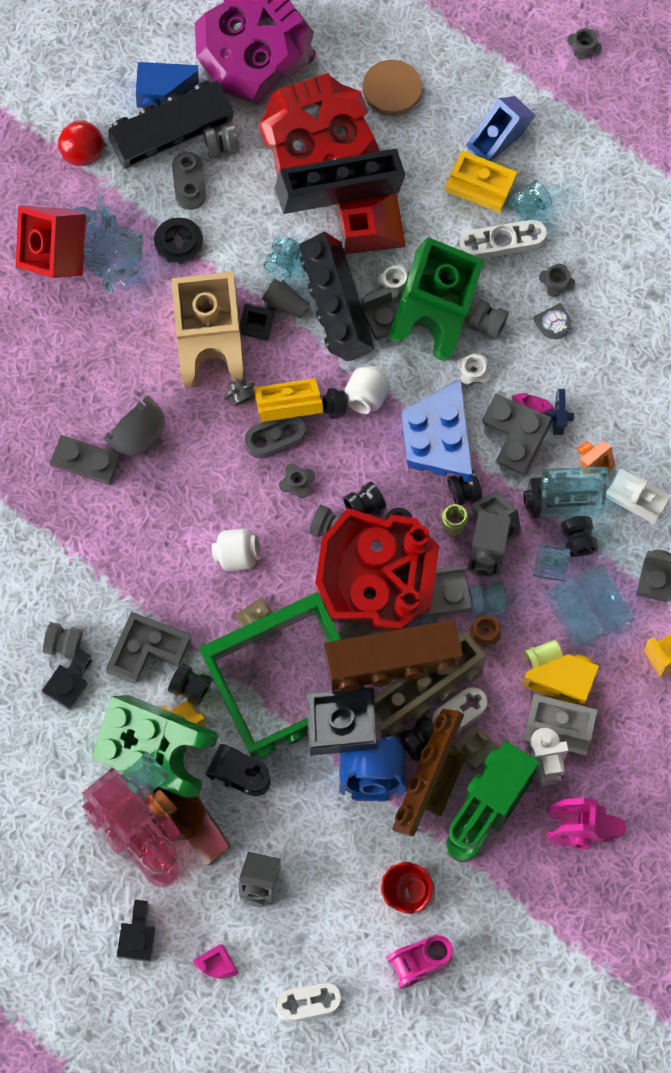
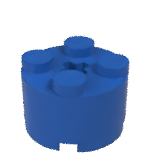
(374, 773)

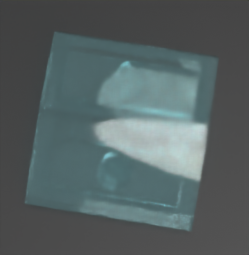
(573, 492)
(589, 606)

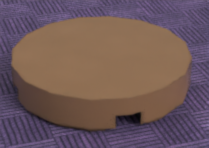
(392, 87)

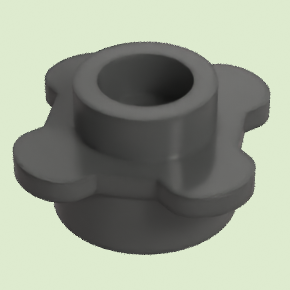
(584, 35)
(557, 271)
(239, 392)
(299, 489)

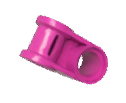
(418, 960)

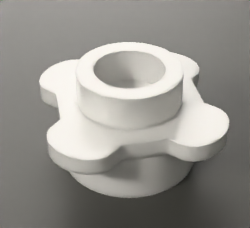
(394, 273)
(475, 361)

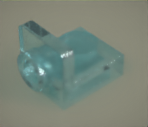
(96, 218)

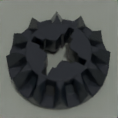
(187, 230)

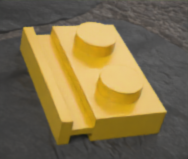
(481, 181)
(288, 400)

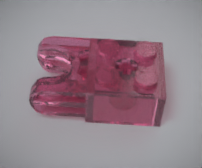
(130, 828)

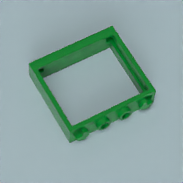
(250, 634)

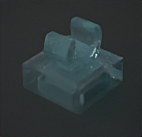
(551, 562)
(144, 775)

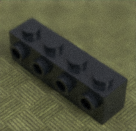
(170, 123)
(339, 181)
(335, 297)

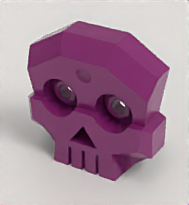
(234, 54)

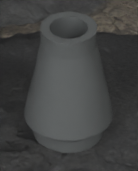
(284, 298)

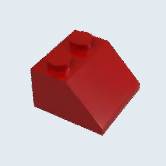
(50, 241)

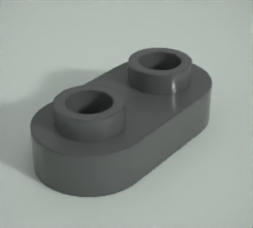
(188, 178)
(273, 434)

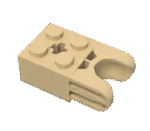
(210, 333)

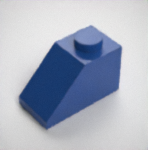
(162, 80)
(500, 127)

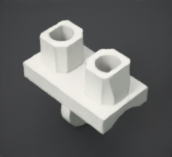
(637, 496)
(550, 755)

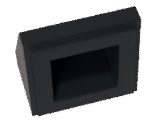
(257, 321)

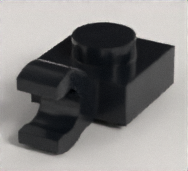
(66, 684)
(136, 938)

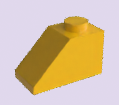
(563, 679)

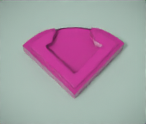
(533, 402)
(216, 963)

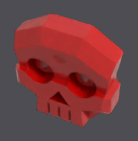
(337, 107)
(351, 567)

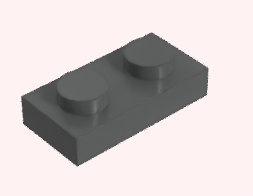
(85, 460)

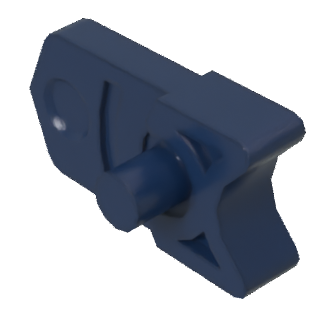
(560, 415)

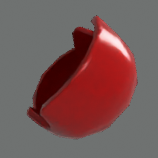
(81, 143)
(419, 884)

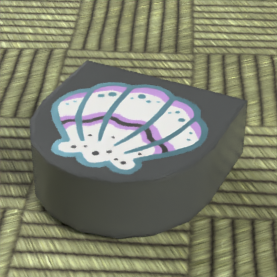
(553, 322)

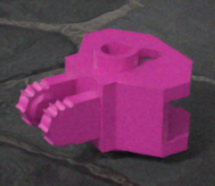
(583, 823)

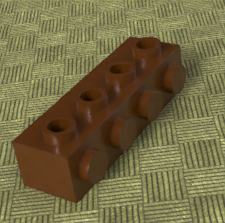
(393, 656)

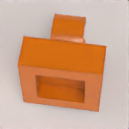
(596, 456)

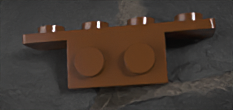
(434, 775)
(194, 824)

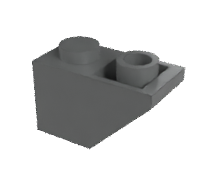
(489, 544)
(259, 879)

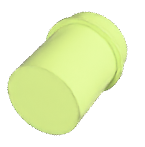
(457, 511)
(543, 653)

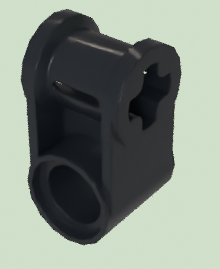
(235, 768)

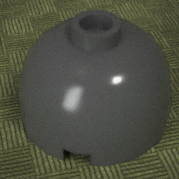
(138, 429)

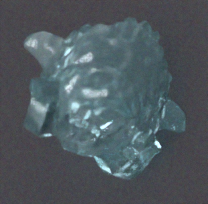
(115, 254)

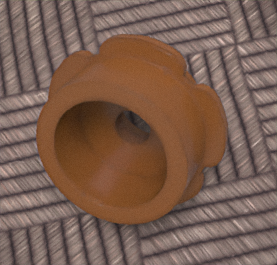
(491, 625)
(161, 805)

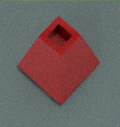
(371, 224)

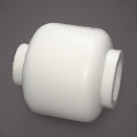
(367, 389)
(237, 549)

